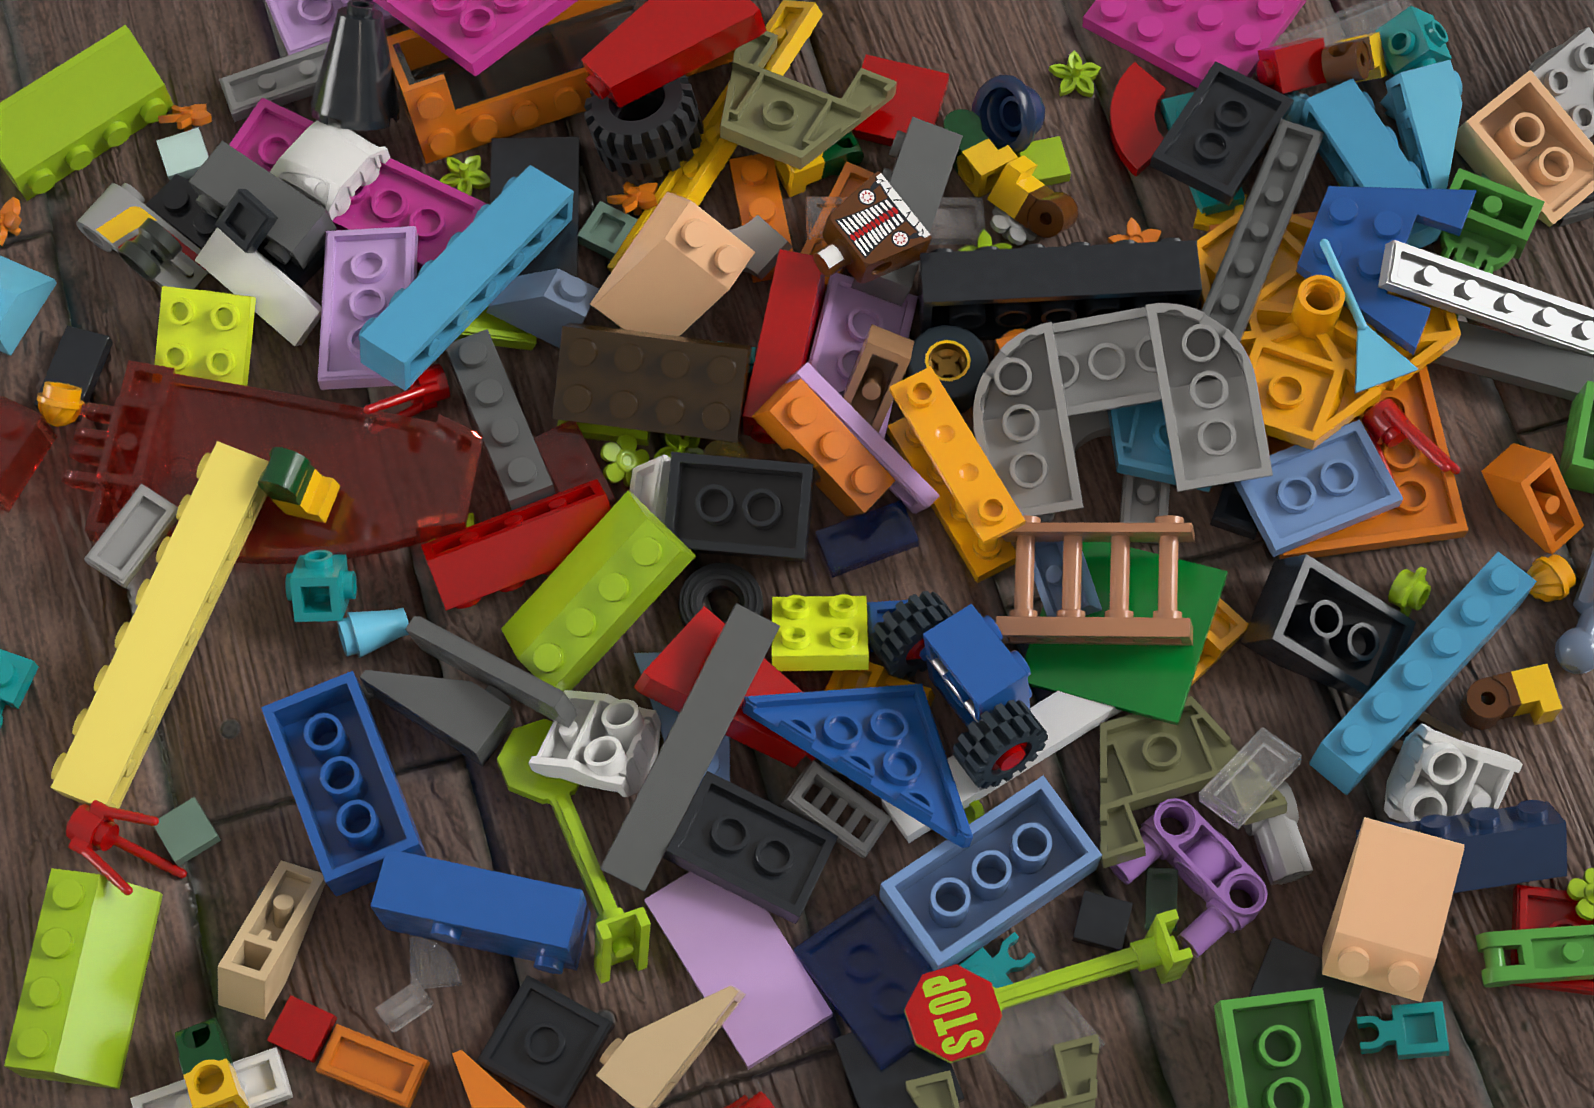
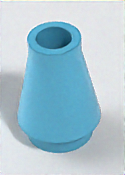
(370, 630)

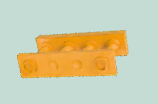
(946, 455)

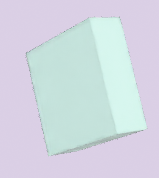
(183, 153)

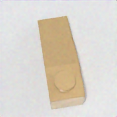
(269, 941)
(658, 1055)

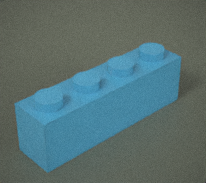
(1361, 148)

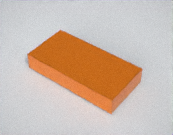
(372, 1066)

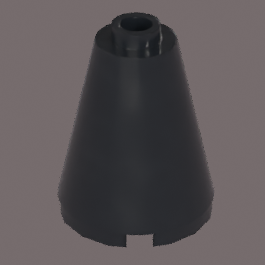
(357, 72)

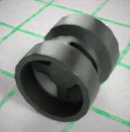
(149, 249)

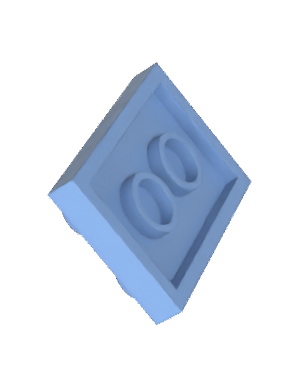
(1320, 490)

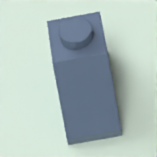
(544, 303)

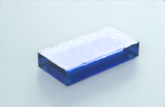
(867, 538)

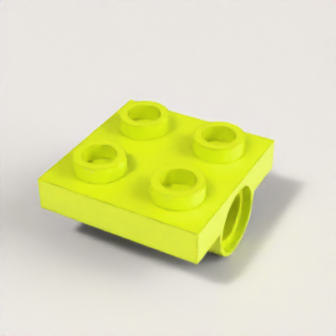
(205, 334)
(820, 633)

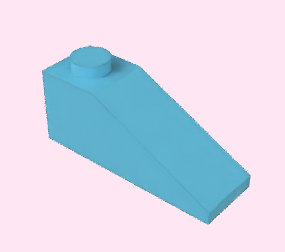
(1427, 118)

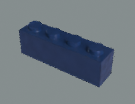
(1502, 843)

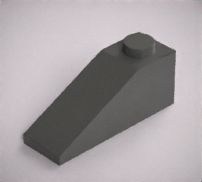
(449, 709)

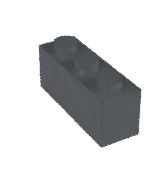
(300, 222)

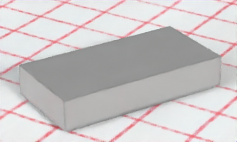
(132, 536)

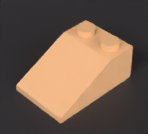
(1530, 147)
(672, 270)
(1392, 909)

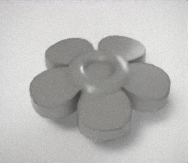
(1011, 229)

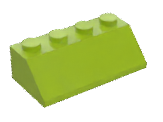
(79, 112)
(596, 594)
(83, 981)

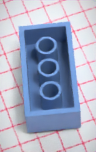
(1015, 864)

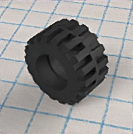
(648, 132)

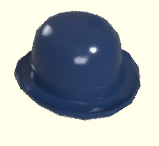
(1009, 112)

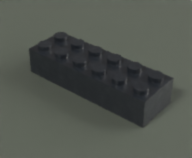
(1037, 284)

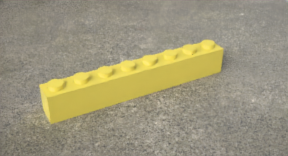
(163, 630)

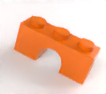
(806, 425)

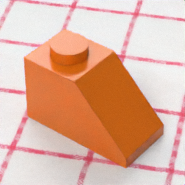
(1534, 495)

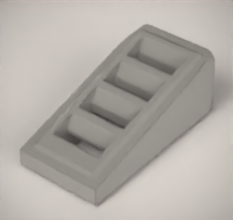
(845, 796)

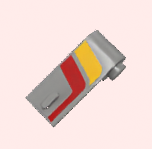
(117, 219)

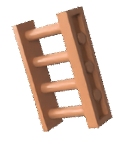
(1119, 623)

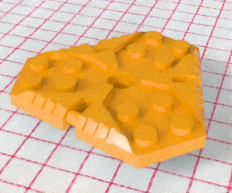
(1307, 340)

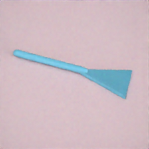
(1375, 358)

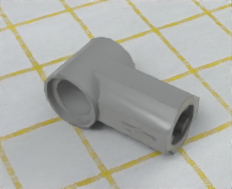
(1281, 843)

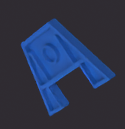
(1359, 226)

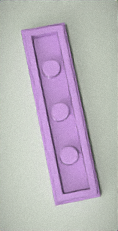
(909, 485)

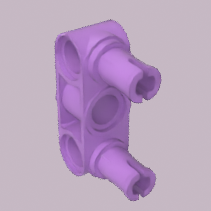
(1206, 866)

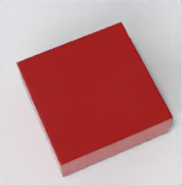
(302, 1029)

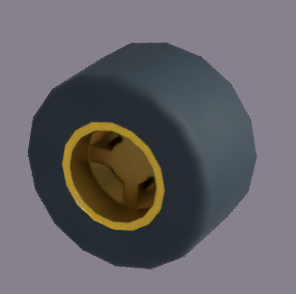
(955, 354)

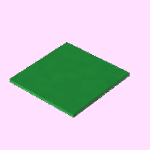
(1133, 678)

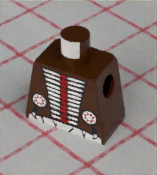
(871, 233)

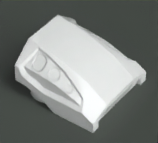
(330, 165)
(605, 746)
(1445, 777)

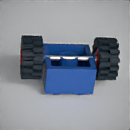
(975, 677)

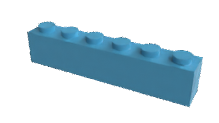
(465, 277)
(1421, 673)

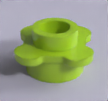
(1410, 590)

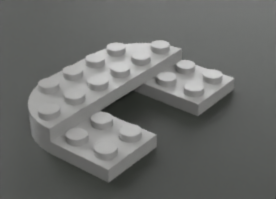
(1112, 364)

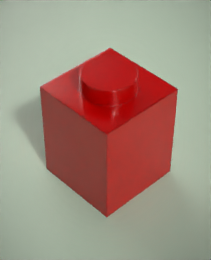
(1292, 65)

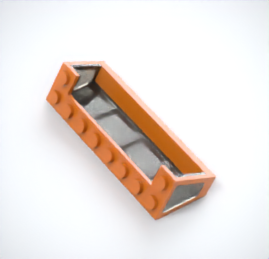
(518, 92)

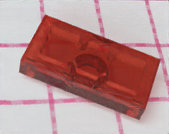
(570, 458)

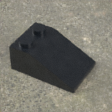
(1326, 627)

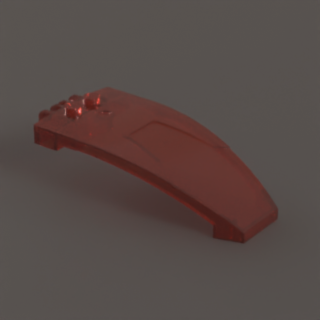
(395, 472)

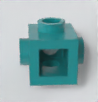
(1413, 41)
(320, 587)

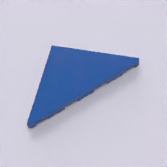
(877, 740)

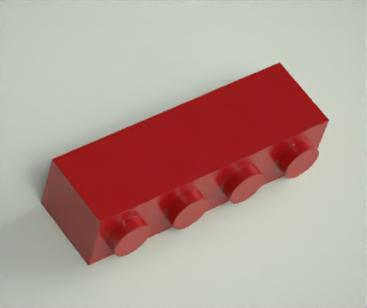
(513, 545)

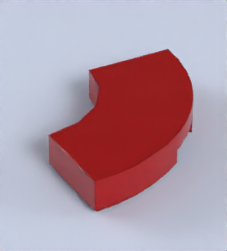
(1133, 118)

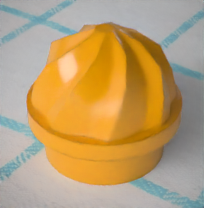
(60, 403)
(1553, 578)

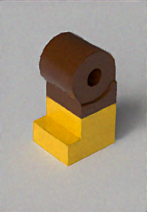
(1354, 58)
(1031, 201)
(1511, 695)

